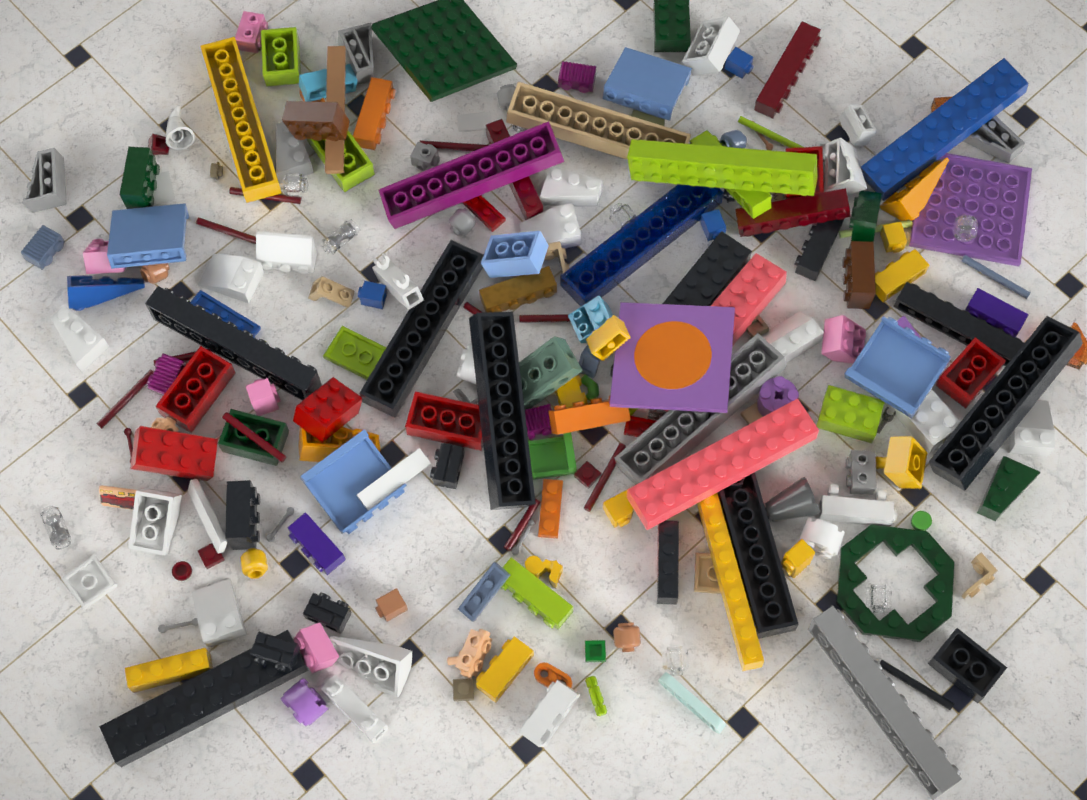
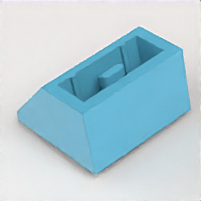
(590, 317)

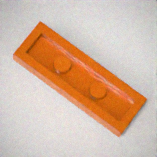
(550, 508)

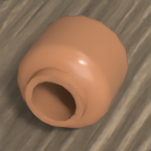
(155, 272)
(627, 636)

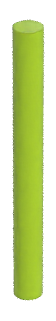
(768, 133)

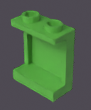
(552, 457)

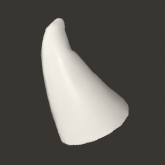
(177, 133)

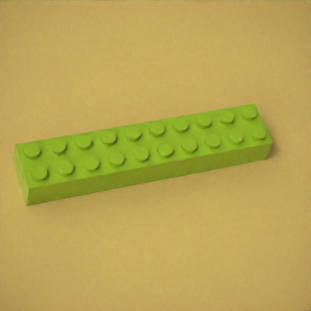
(723, 167)

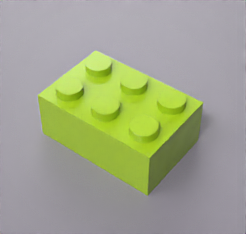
(280, 56)
(850, 414)

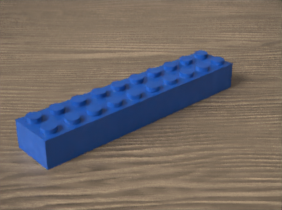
(944, 128)

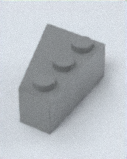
(358, 50)
(47, 182)

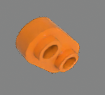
(553, 675)

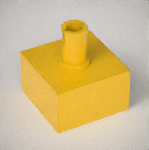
(904, 462)

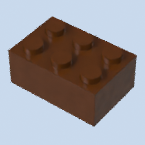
(315, 120)
(859, 275)

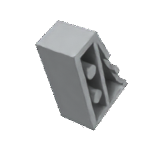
(996, 140)
(290, 154)

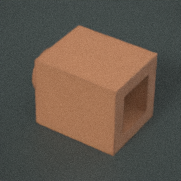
(390, 605)

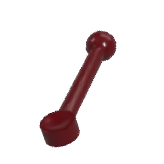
(128, 433)

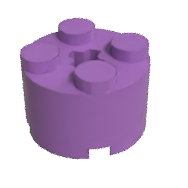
(775, 394)
(305, 702)

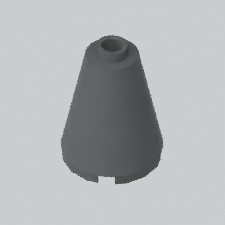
(793, 502)

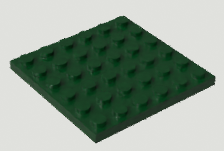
(443, 47)

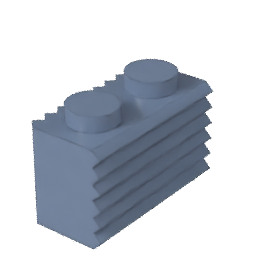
(43, 247)

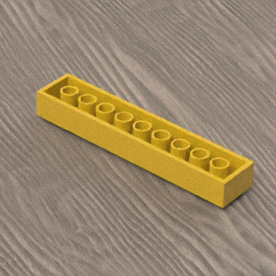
(240, 120)

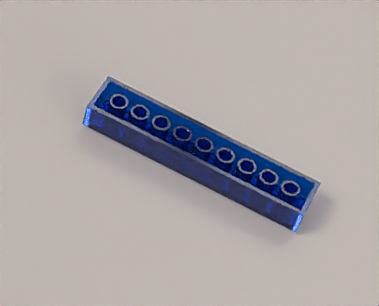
(638, 241)

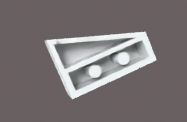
(570, 187)
(549, 713)

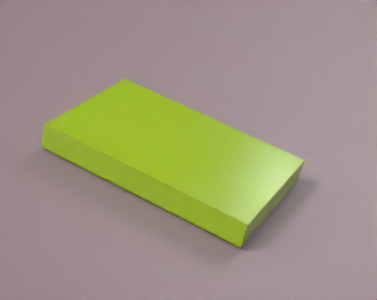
(354, 352)

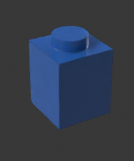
(739, 63)
(712, 224)
(372, 294)

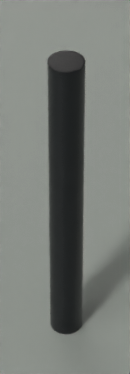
(916, 685)

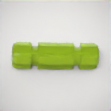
(596, 696)

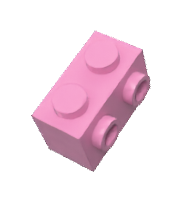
(249, 31)
(263, 396)
(316, 648)

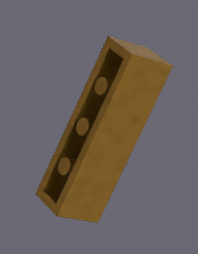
(518, 291)

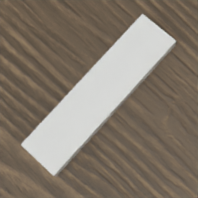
(393, 479)
(207, 515)

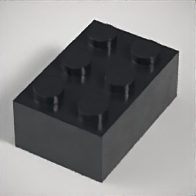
(242, 515)
(967, 665)

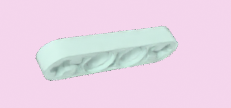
(692, 702)

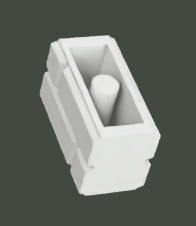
(857, 125)

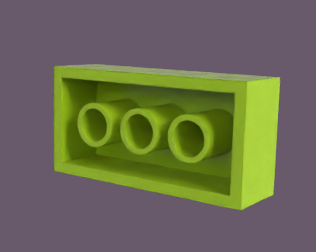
(356, 163)

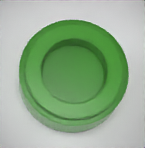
(921, 521)

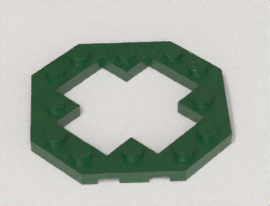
(893, 625)

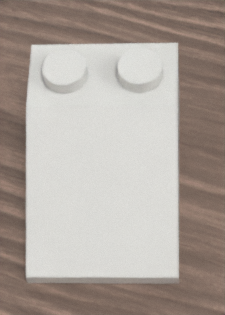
(556, 225)
(232, 276)
(1035, 432)
(154, 520)
(218, 613)

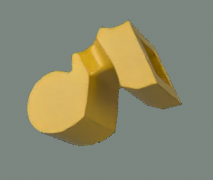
(538, 568)

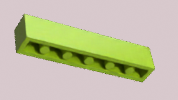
(751, 201)

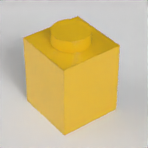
(893, 237)

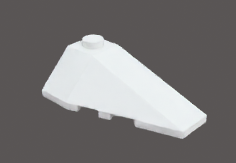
(378, 662)

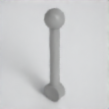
(270, 537)
(515, 550)
(162, 628)

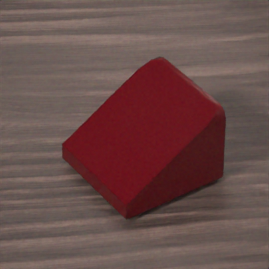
(158, 145)

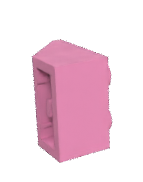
(96, 258)
(842, 339)

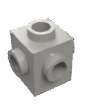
(424, 156)

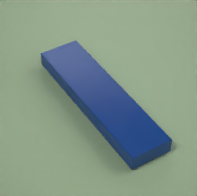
(227, 314)

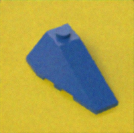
(88, 292)

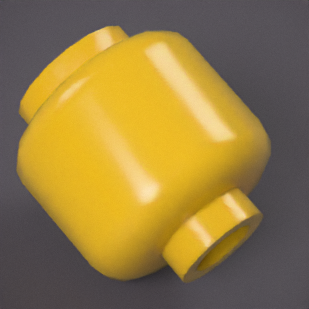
(254, 563)

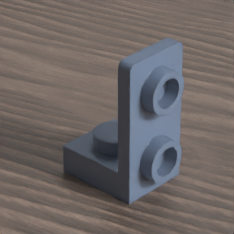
(589, 362)

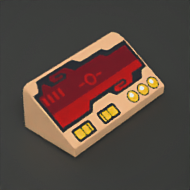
(117, 497)

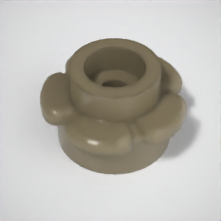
(216, 170)

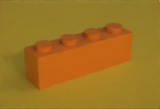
(373, 113)
(585, 416)

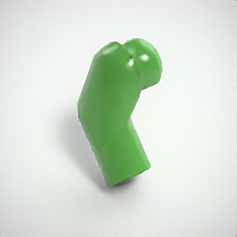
(593, 388)

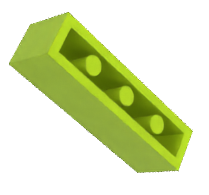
(536, 595)

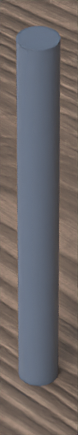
(995, 276)

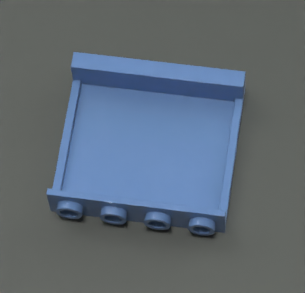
(646, 83)
(147, 236)
(898, 366)
(344, 475)

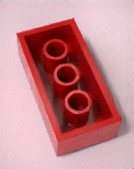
(195, 389)
(445, 421)
(174, 453)

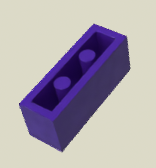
(996, 312)
(315, 544)

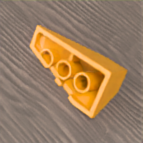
(913, 199)
(313, 450)

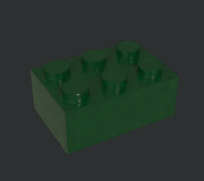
(671, 25)
(139, 178)
(238, 444)

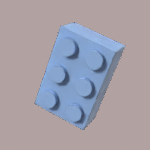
(514, 254)

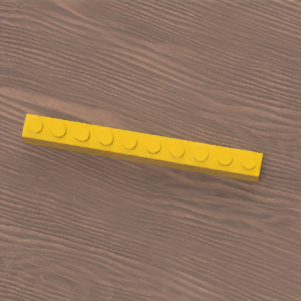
(730, 583)

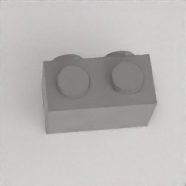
(861, 472)

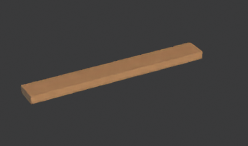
(335, 93)

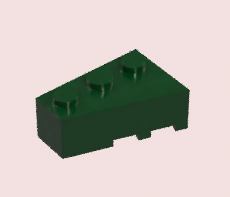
(865, 216)
(1005, 487)

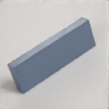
(484, 591)

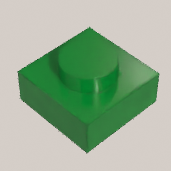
(595, 651)

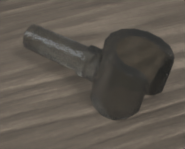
(886, 418)

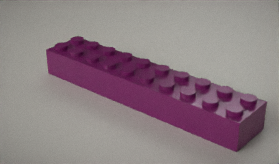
(471, 175)

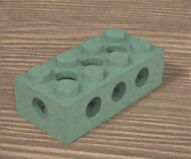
(547, 370)

